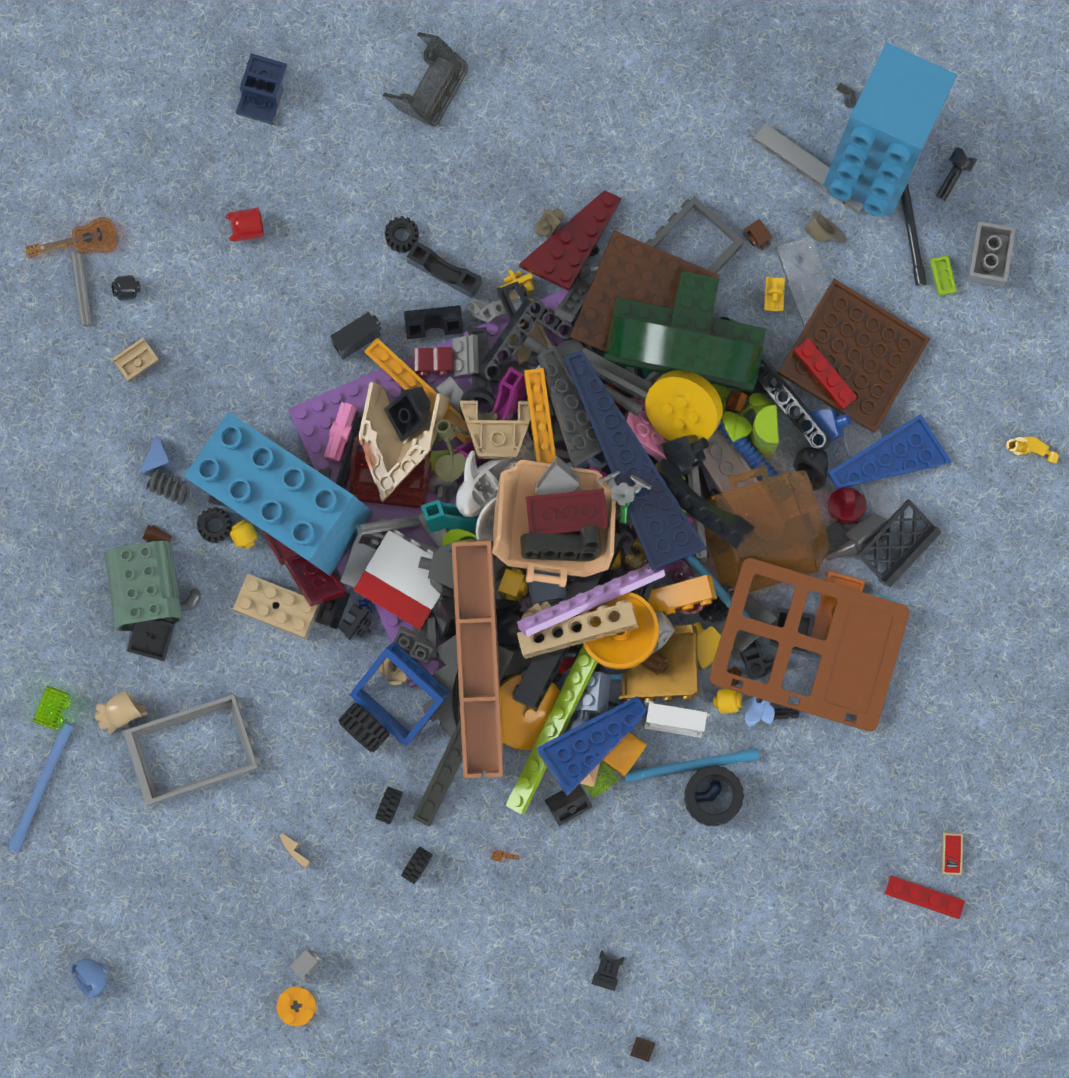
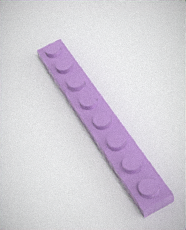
(589, 599)

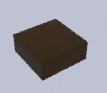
(642, 1049)

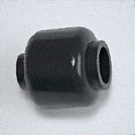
(125, 287)

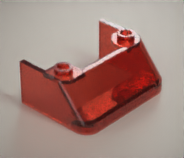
(409, 493)

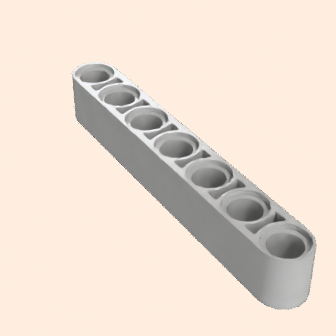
(799, 159)

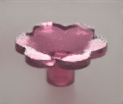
(680, 568)

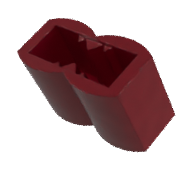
(433, 360)

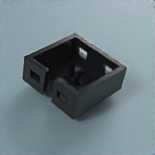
(151, 646)

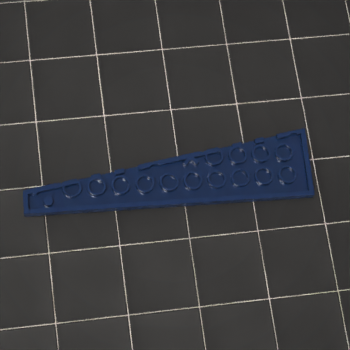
(655, 512)

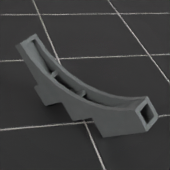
(448, 677)

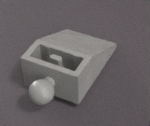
(361, 556)

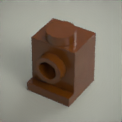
(758, 235)

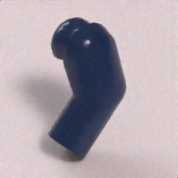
(711, 794)

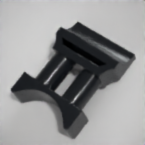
(603, 978)

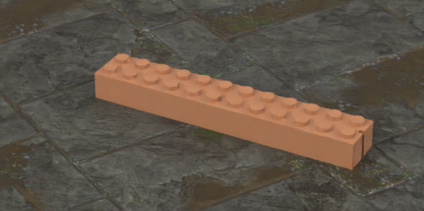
(477, 658)

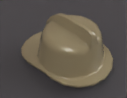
(823, 229)

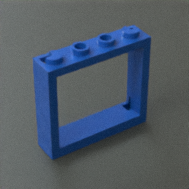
(414, 672)

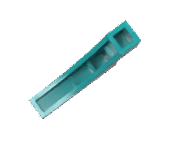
(446, 515)

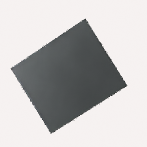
(756, 612)

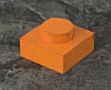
(735, 402)

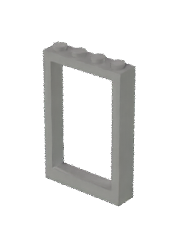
(141, 768)

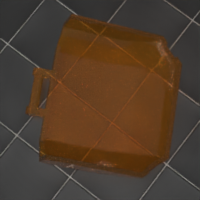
(785, 521)

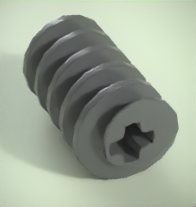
(168, 487)

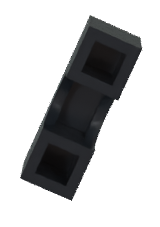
(420, 321)

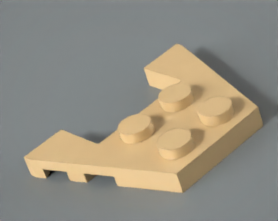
(496, 437)

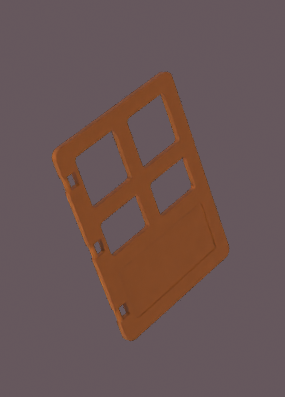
(854, 656)

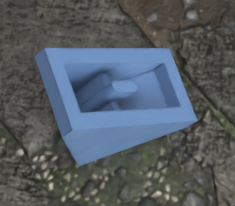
(156, 458)

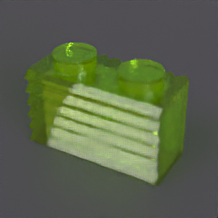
(52, 708)

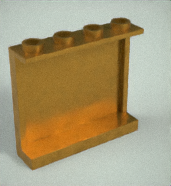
(678, 679)

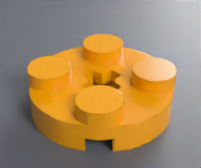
(289, 1015)

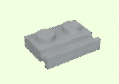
(465, 355)

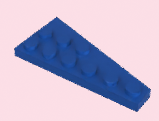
(584, 747)

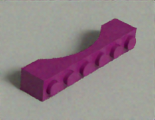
(511, 390)

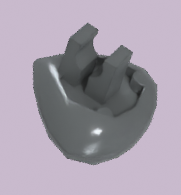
(442, 488)

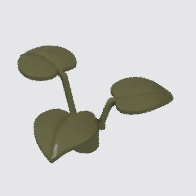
(452, 466)

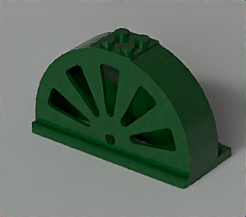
(686, 337)

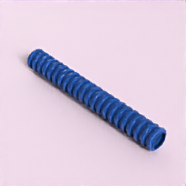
(749, 452)

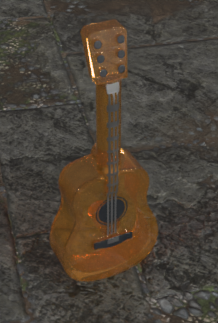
(96, 236)

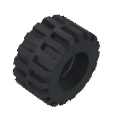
(363, 727)

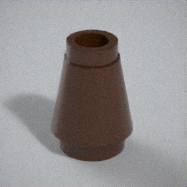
(154, 533)

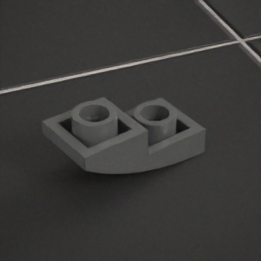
(413, 642)

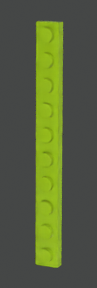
(554, 727)

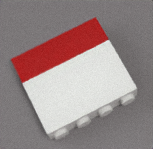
(397, 582)

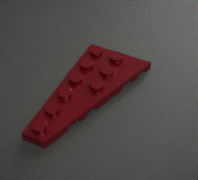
(568, 249)

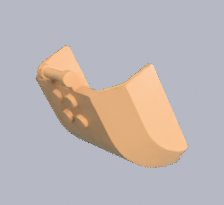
(512, 523)

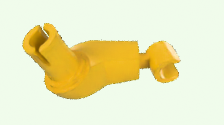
(1026, 445)

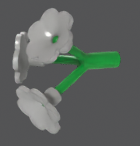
(623, 493)

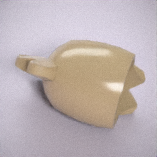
(118, 712)

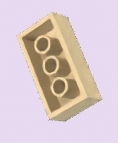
(292, 616)

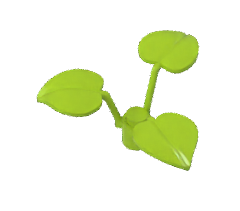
(736, 424)

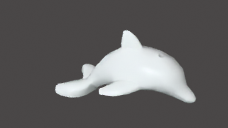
(482, 482)

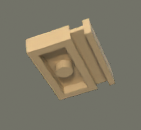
(135, 359)

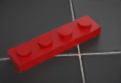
(825, 374)
(924, 897)

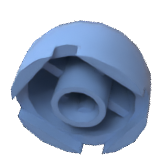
(89, 976)

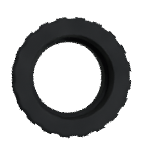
(736, 789)

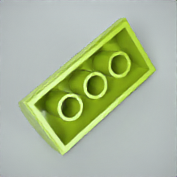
(765, 431)

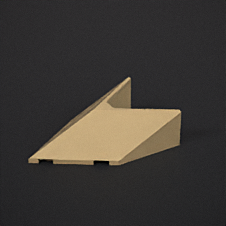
(386, 455)

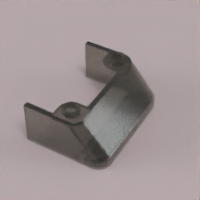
(438, 84)

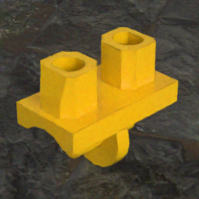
(526, 280)
(774, 294)

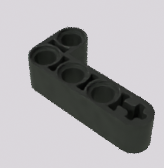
(562, 546)

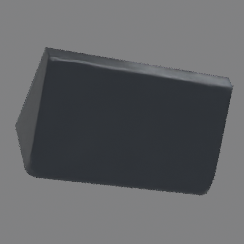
(332, 611)

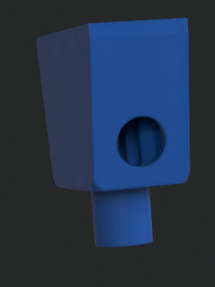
(831, 423)

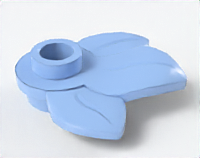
(756, 711)

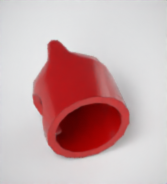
(245, 224)

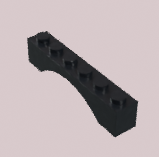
(727, 526)

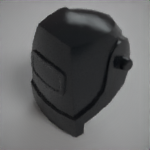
(815, 463)

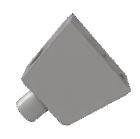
(558, 479)

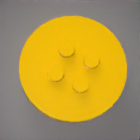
(683, 405)

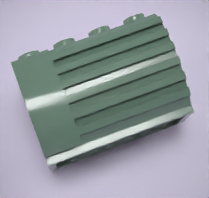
(142, 584)

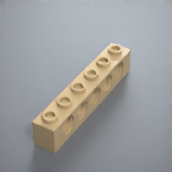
(569, 638)

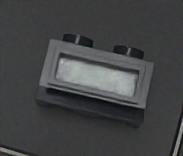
(512, 298)

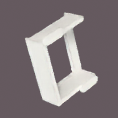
(675, 720)

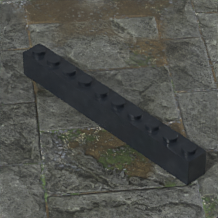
(544, 667)

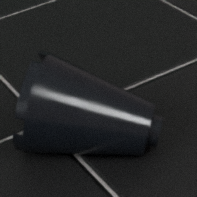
(508, 628)

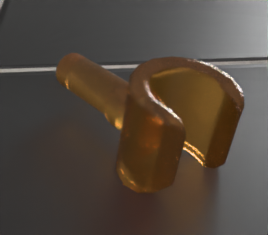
(498, 856)

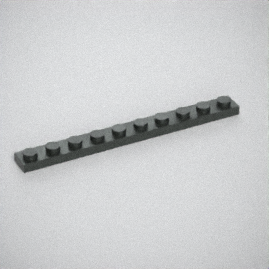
(450, 761)

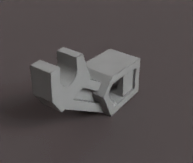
(489, 313)

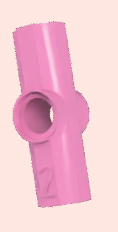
(340, 432)

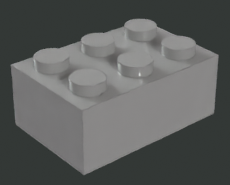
(991, 254)

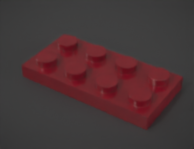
(566, 511)

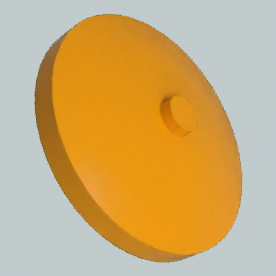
(627, 647)
(520, 724)

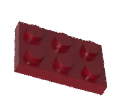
(313, 582)

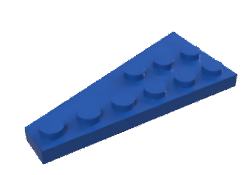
(900, 452)

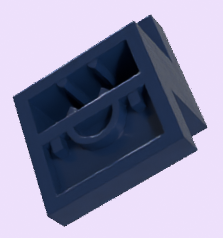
(261, 88)

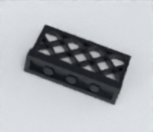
(911, 552)

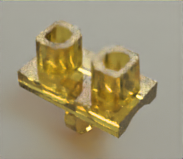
(636, 561)

